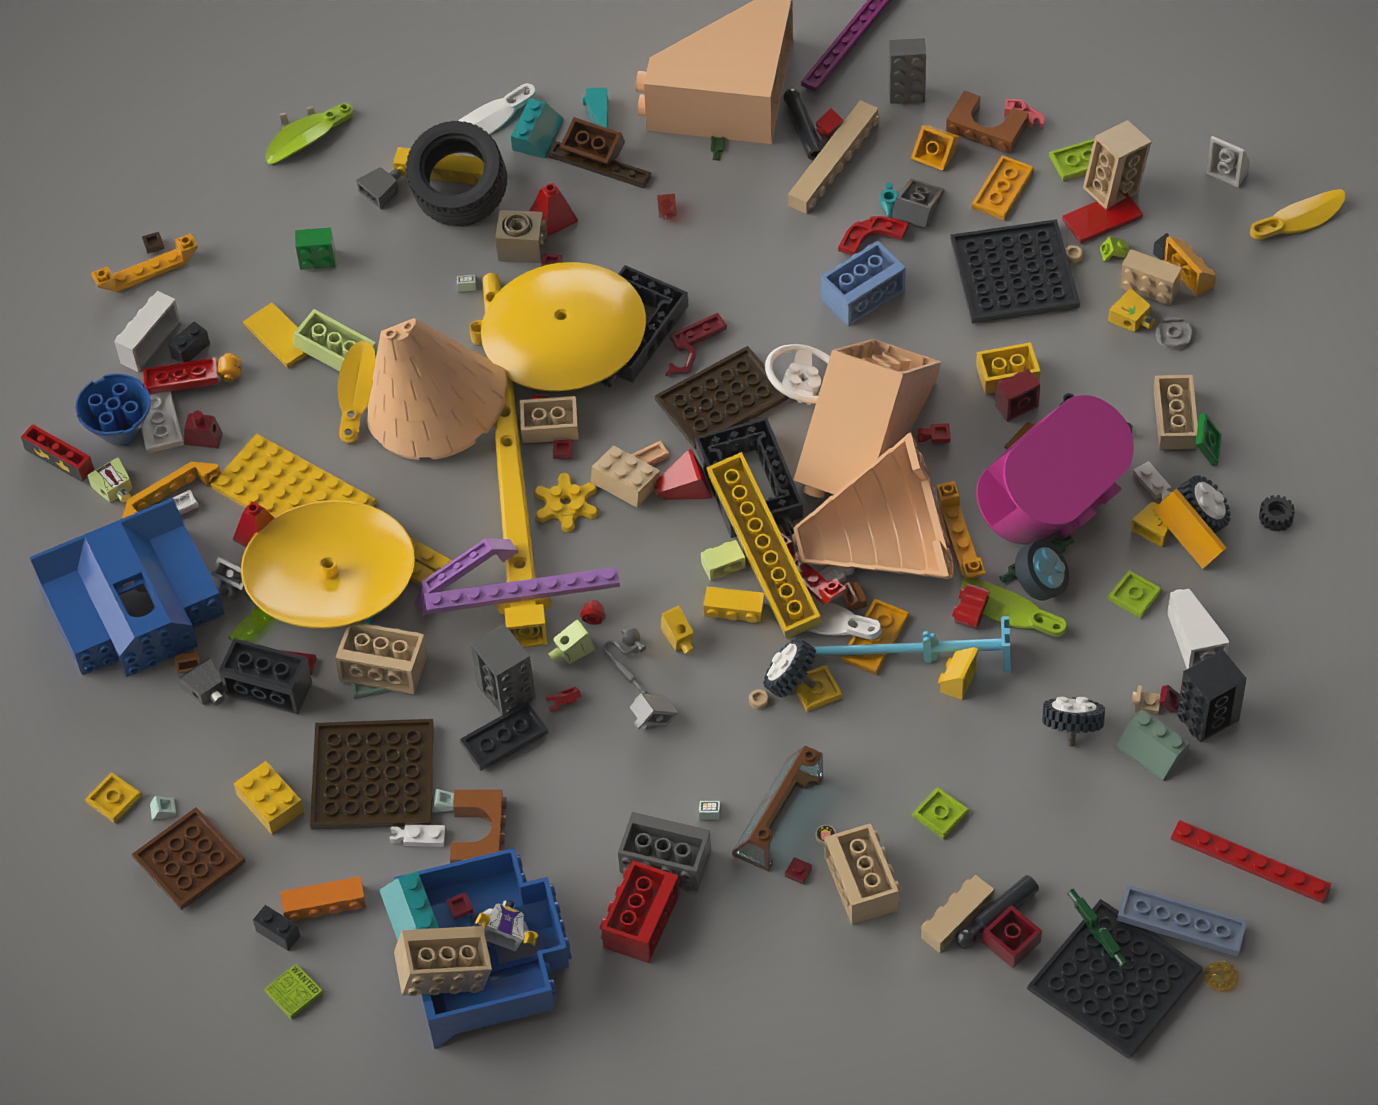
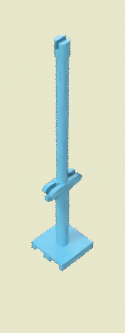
(930, 647)

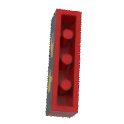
(57, 452)

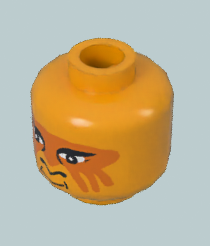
(229, 367)

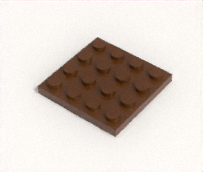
(188, 858)

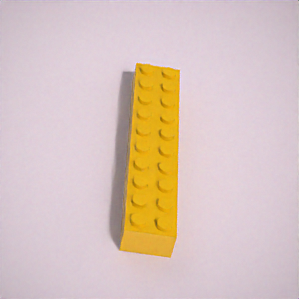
(764, 545)

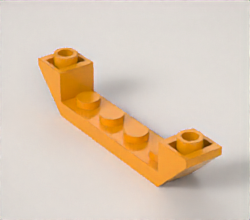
(148, 269)
(204, 471)
(963, 548)

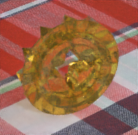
(1214, 980)

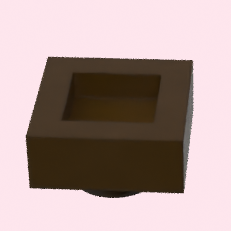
(153, 242)

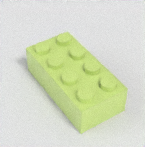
(326, 339)

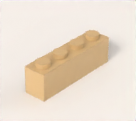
(957, 913)

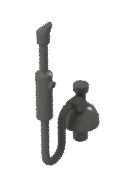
(630, 638)

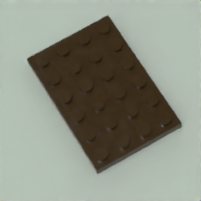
(720, 396)

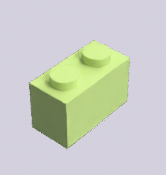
(723, 560)

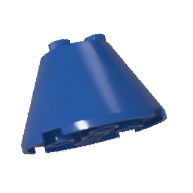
(114, 407)

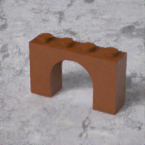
(1001, 137)
(486, 805)

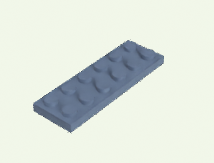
(1182, 920)

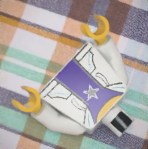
(506, 926)

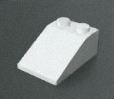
(1227, 162)

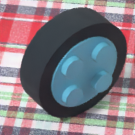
(1042, 570)

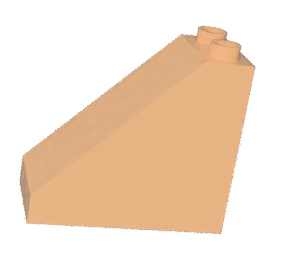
(722, 77)
(862, 411)

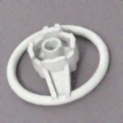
(801, 379)

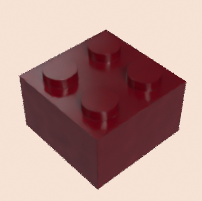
(1017, 395)
(1012, 936)

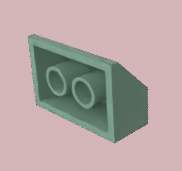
(1153, 745)

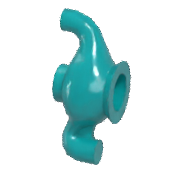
(888, 199)

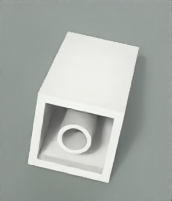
(1194, 628)

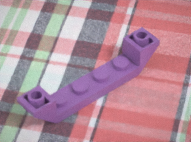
(462, 565)

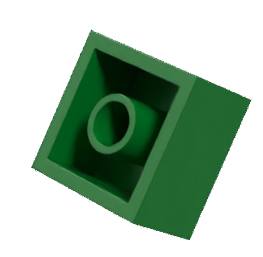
(315, 248)

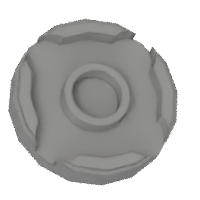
(1173, 333)

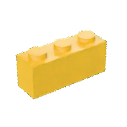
(733, 604)

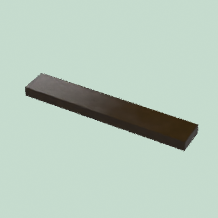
(614, 170)

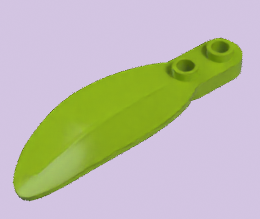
(305, 132)
(1020, 610)

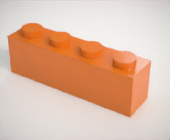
(323, 899)

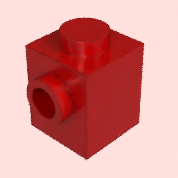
(828, 123)

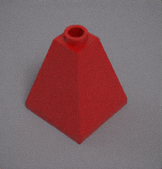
(554, 208)
(683, 480)
(252, 520)

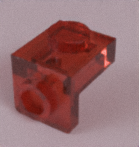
(667, 206)

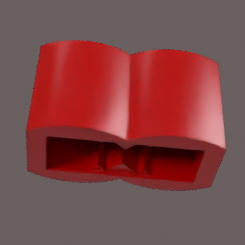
(971, 606)

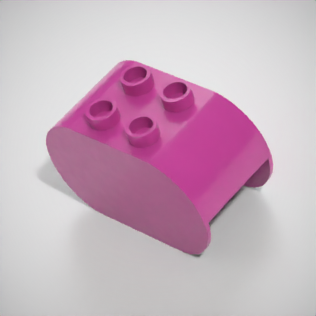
(1057, 472)

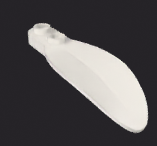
(500, 111)
(841, 621)

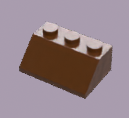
(592, 141)

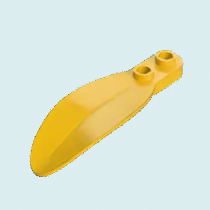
(1300, 216)
(355, 387)

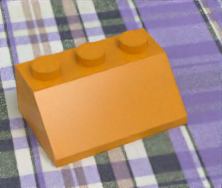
(1194, 270)

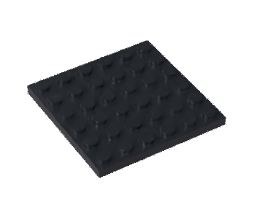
(1014, 271)
(1113, 1000)

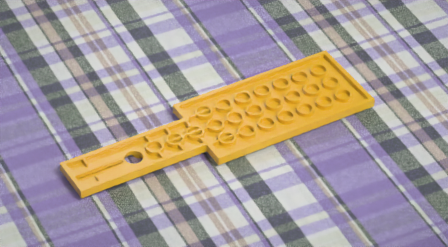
(284, 481)

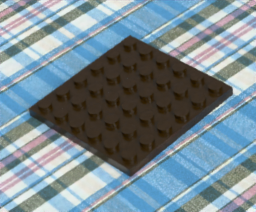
(372, 774)

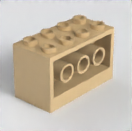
(1116, 164)
(381, 657)
(862, 873)
(442, 960)

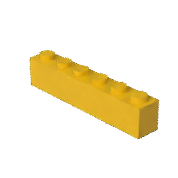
(451, 168)

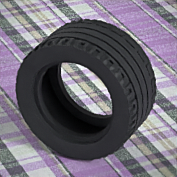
(446, 140)

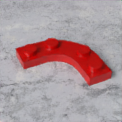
(874, 226)

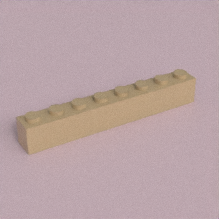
(833, 157)

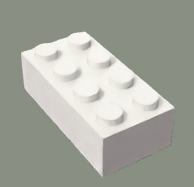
(147, 331)

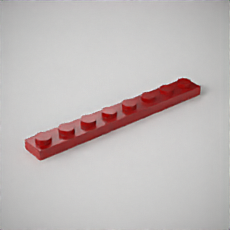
(1250, 861)

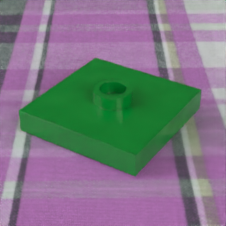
(1208, 439)

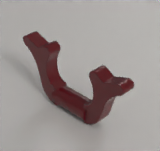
(690, 360)

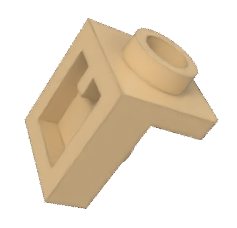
(1146, 701)

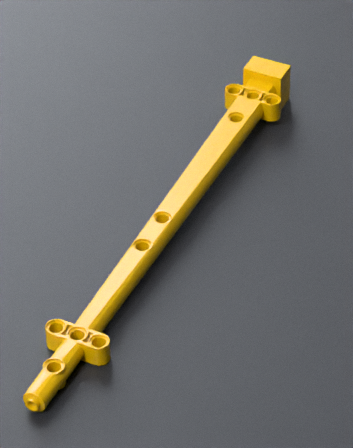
(526, 617)

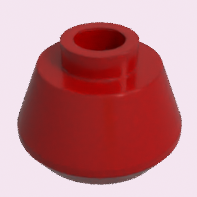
(593, 612)

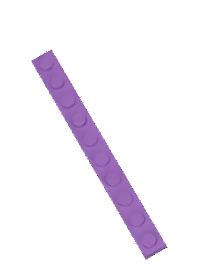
(522, 590)

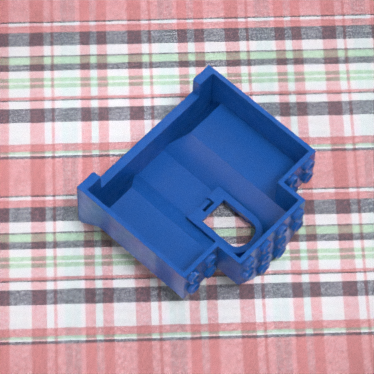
(88, 575)
(513, 987)

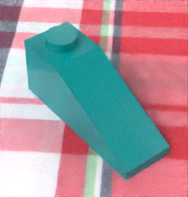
(597, 105)

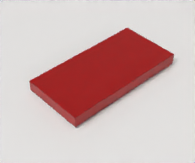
(1095, 220)
(181, 376)

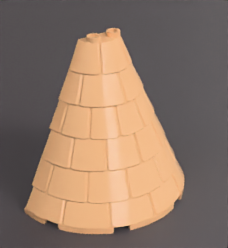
(431, 393)
(881, 520)

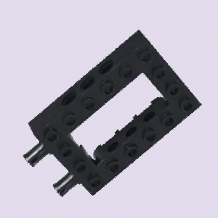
(670, 305)
(748, 437)

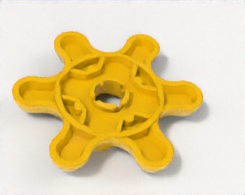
(566, 512)

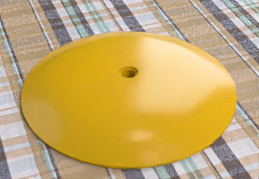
(563, 326)
(328, 564)

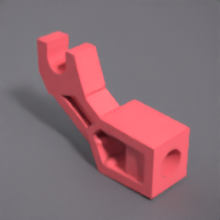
(1034, 116)

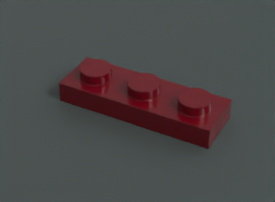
(700, 330)

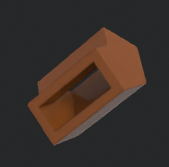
(854, 596)
(187, 661)

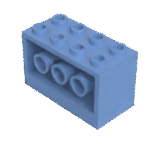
(863, 283)

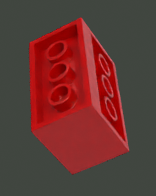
(640, 911)

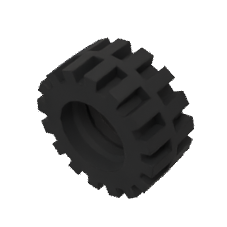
(1275, 522)

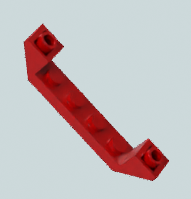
(815, 583)

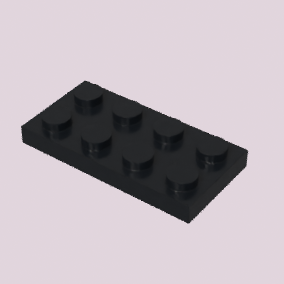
(503, 736)

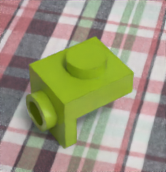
(1114, 247)

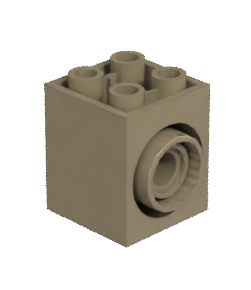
(521, 236)

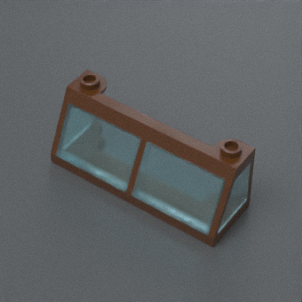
(800, 770)

